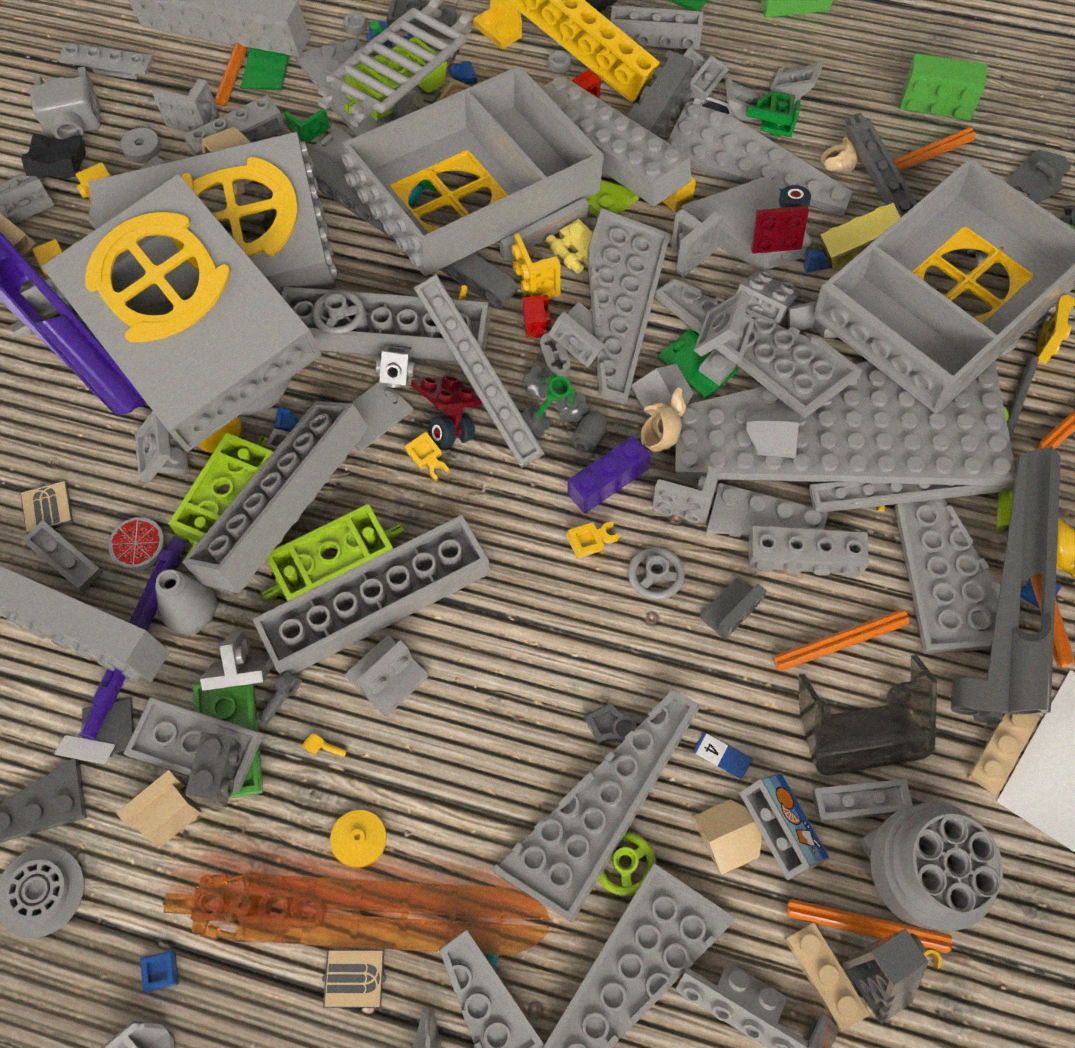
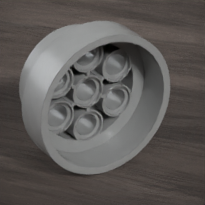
(899, 867)

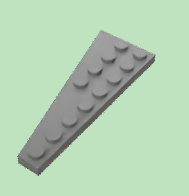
(321, 62)
(576, 841)
(644, 956)

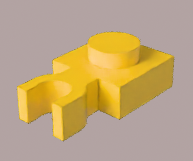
(425, 453)
(589, 540)

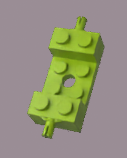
(430, 83)
(230, 464)
(300, 563)

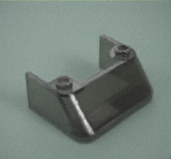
(874, 735)

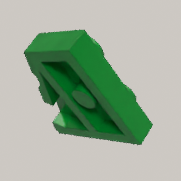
(774, 108)

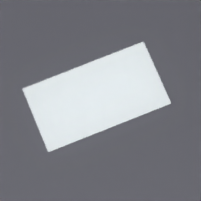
(1044, 778)

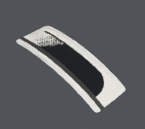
(714, 104)

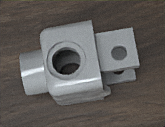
(65, 105)

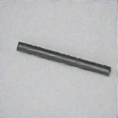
(1021, 393)

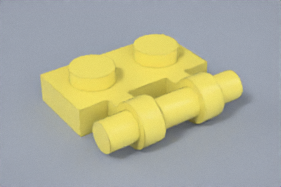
(573, 236)

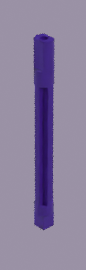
(141, 617)

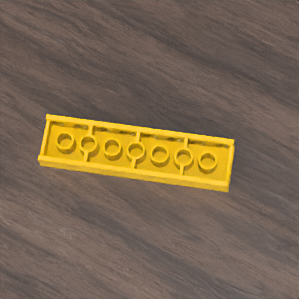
(594, 42)

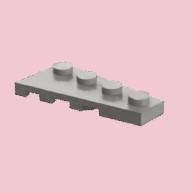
(740, 509)
(485, 1000)

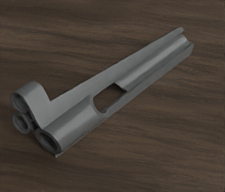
(1021, 662)

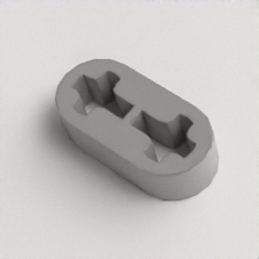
(559, 354)

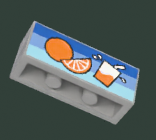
(784, 825)

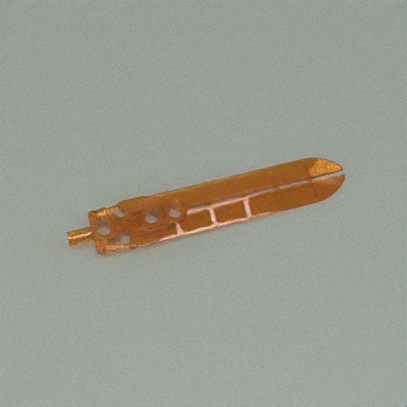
(360, 895)

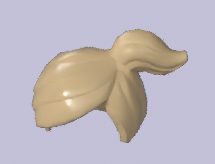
(664, 425)

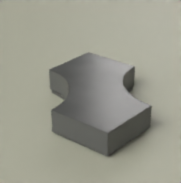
(610, 725)

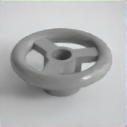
(338, 309)
(656, 560)

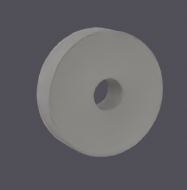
(140, 145)

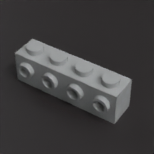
(659, 26)
(254, 120)
(808, 550)

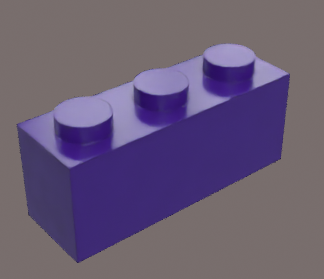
(608, 474)

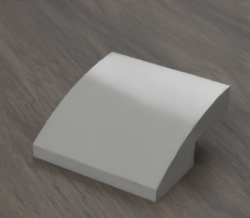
(705, 74)
(23, 198)

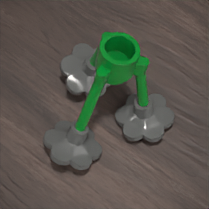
(556, 388)

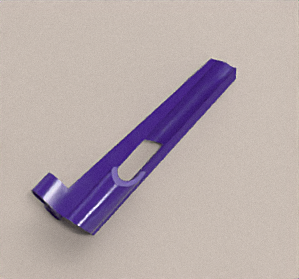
(65, 334)

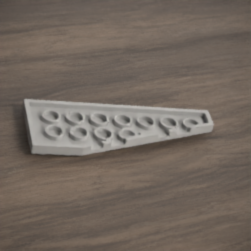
(739, 153)
(623, 280)
(790, 365)
(947, 579)

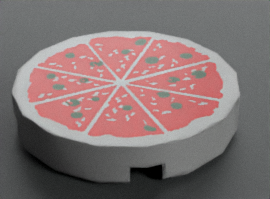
(136, 544)

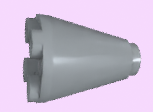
(184, 602)

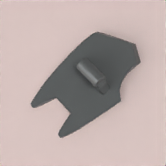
(1040, 175)

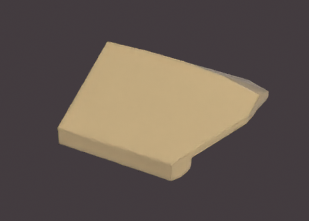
(729, 835)

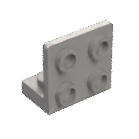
(187, 111)
(769, 295)
(576, 334)
(686, 501)

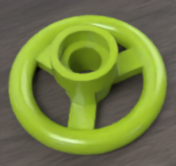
(644, 849)

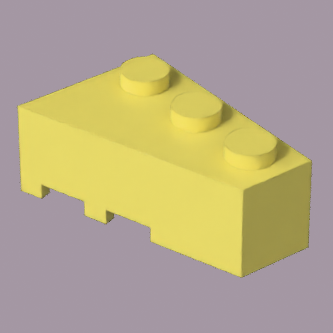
(851, 238)

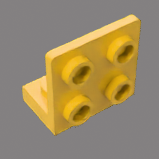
(500, 23)
(538, 277)

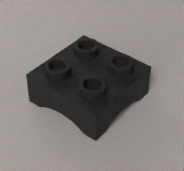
(54, 156)

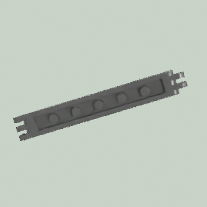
(879, 164)

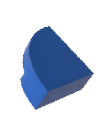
(463, 72)
(816, 261)
(285, 420)

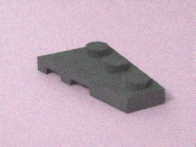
(400, 7)
(44, 804)

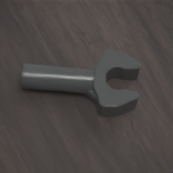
(286, 687)

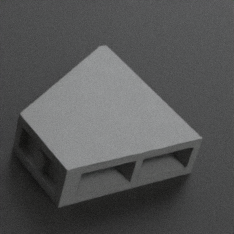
(738, 211)

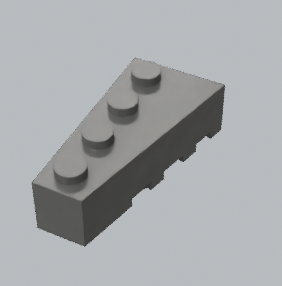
(888, 973)

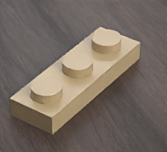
(1002, 751)
(827, 977)

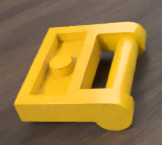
(1055, 330)

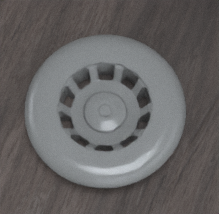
(37, 889)

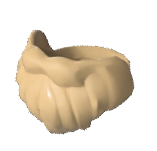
(844, 161)

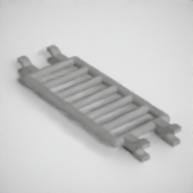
(368, 103)

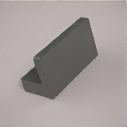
(732, 607)

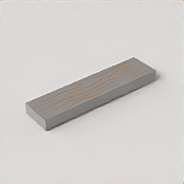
(546, 226)

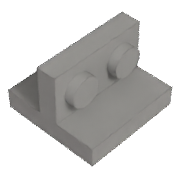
(694, 239)
(727, 328)
(158, 451)
(236, 667)
(387, 675)

